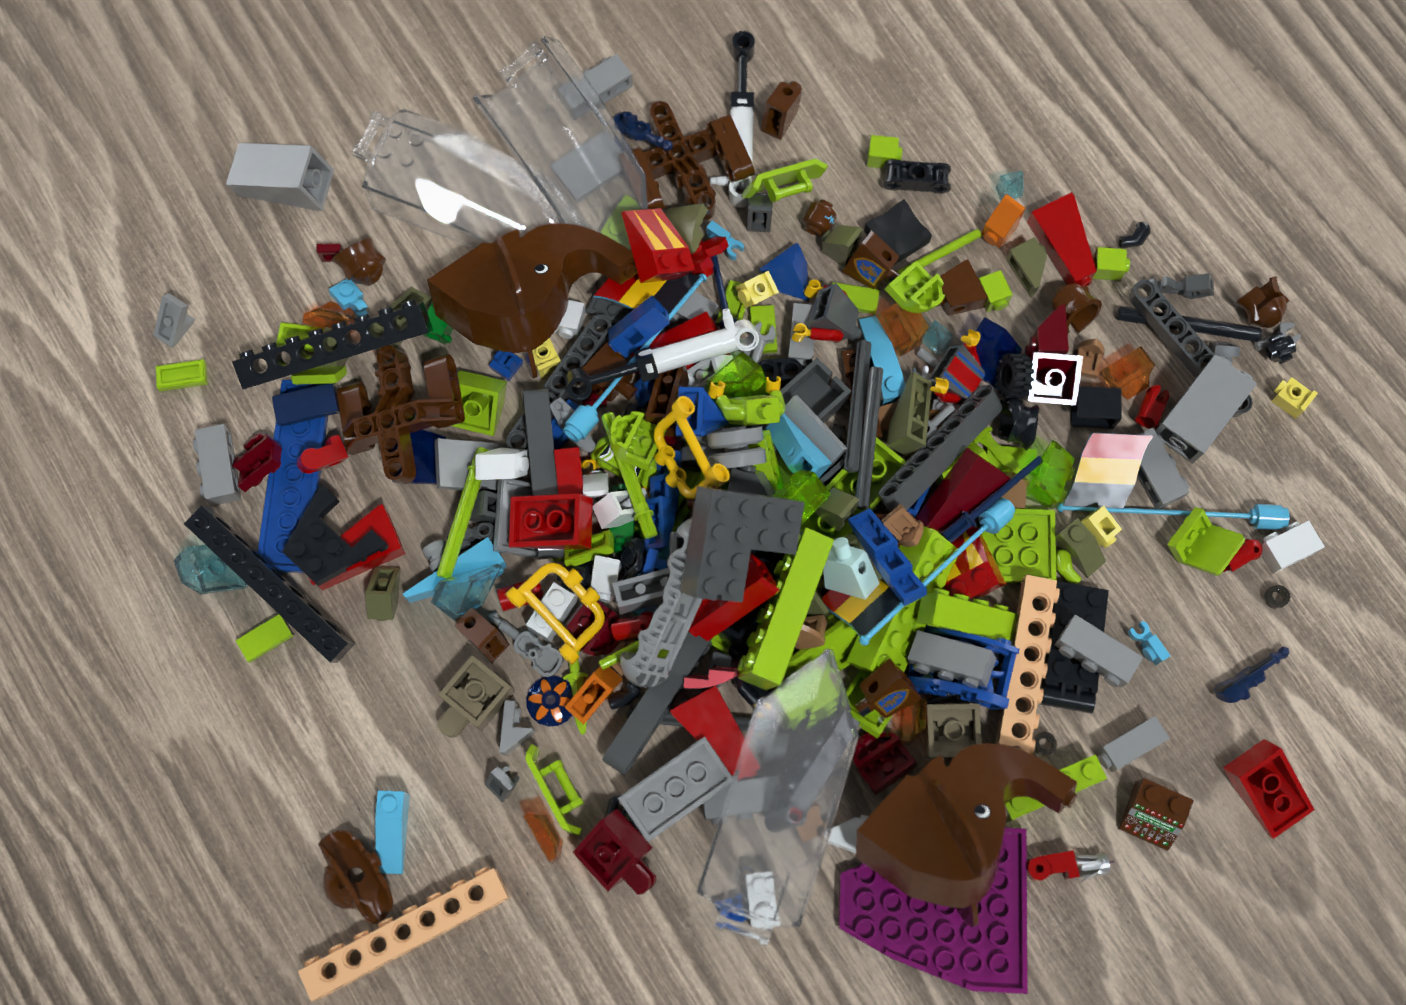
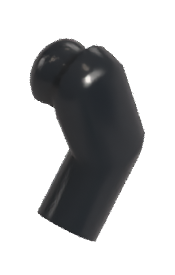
(1138, 238)
(625, 698)

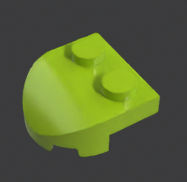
(916, 289)
(633, 439)

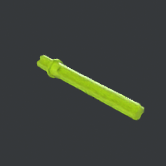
(640, 506)
(460, 521)

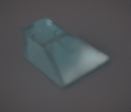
(205, 571)
(464, 591)

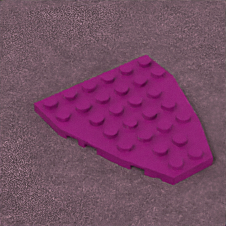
(935, 936)

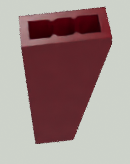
(963, 489)

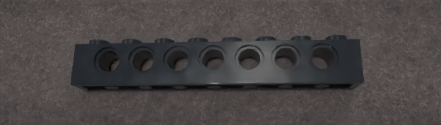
(251, 374)
(269, 584)

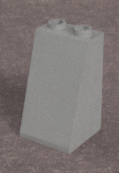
(281, 174)
(1205, 408)

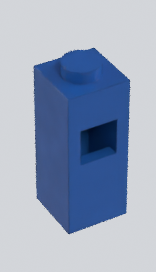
(638, 327)

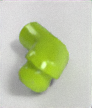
(1065, 567)

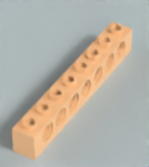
(1046, 591)
(320, 985)

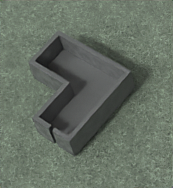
(822, 399)
(726, 530)

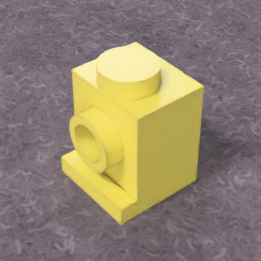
(756, 289)
(546, 364)
(1293, 397)
(1102, 526)

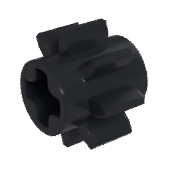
(1280, 348)

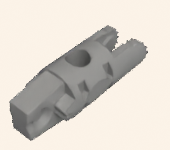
(562, 412)

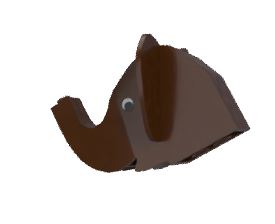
(518, 287)
(946, 826)

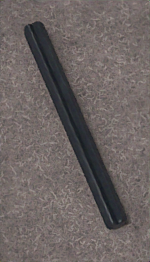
(1199, 325)

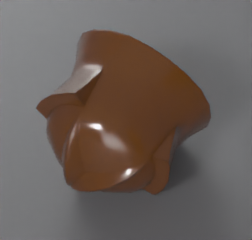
(361, 262)
(1265, 304)
(1080, 305)

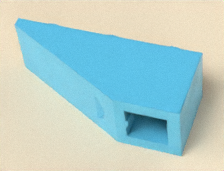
(796, 448)

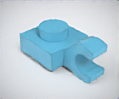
(714, 229)
(347, 296)
(1152, 646)

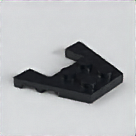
(319, 549)

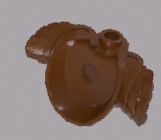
(368, 896)

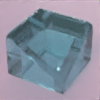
(1011, 184)
(937, 338)

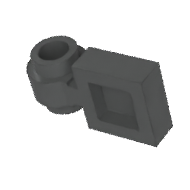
(476, 533)

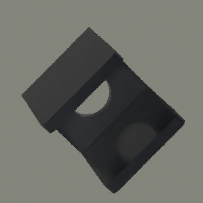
(1097, 408)

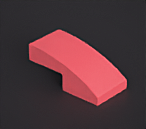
(716, 676)

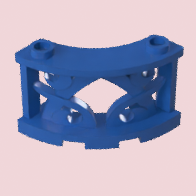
(928, 685)

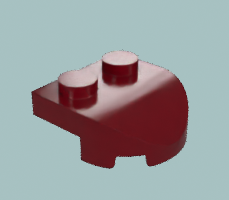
(260, 459)
(603, 641)
(882, 760)

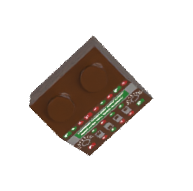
(1155, 813)

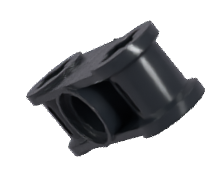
(930, 175)

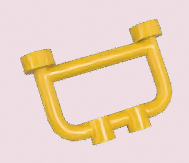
(714, 475)
(587, 597)

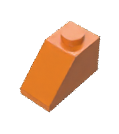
(1003, 221)
(593, 693)

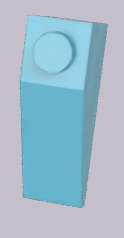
(391, 830)

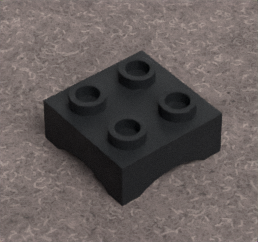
(900, 230)

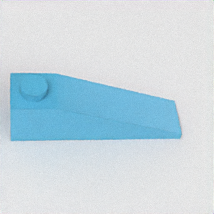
(883, 356)
(476, 557)

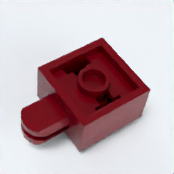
(615, 854)

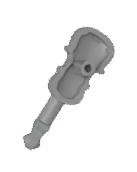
(544, 657)

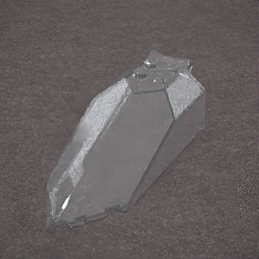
(567, 141)
(448, 181)
(781, 802)

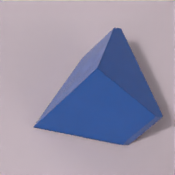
(789, 272)
(706, 415)

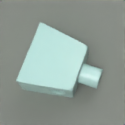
(849, 570)

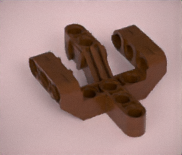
(718, 139)
(365, 429)

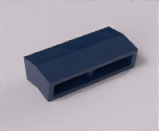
(305, 404)

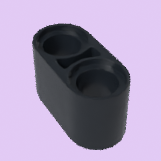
(778, 368)

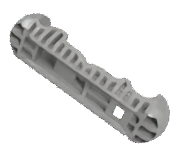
(667, 626)

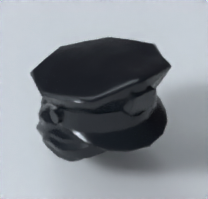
(1018, 422)

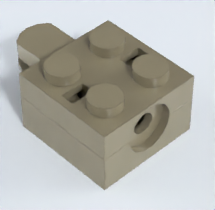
(473, 700)
(950, 729)

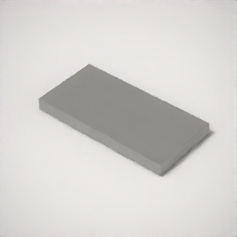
(676, 789)

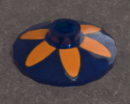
(545, 713)

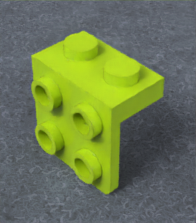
(1204, 544)

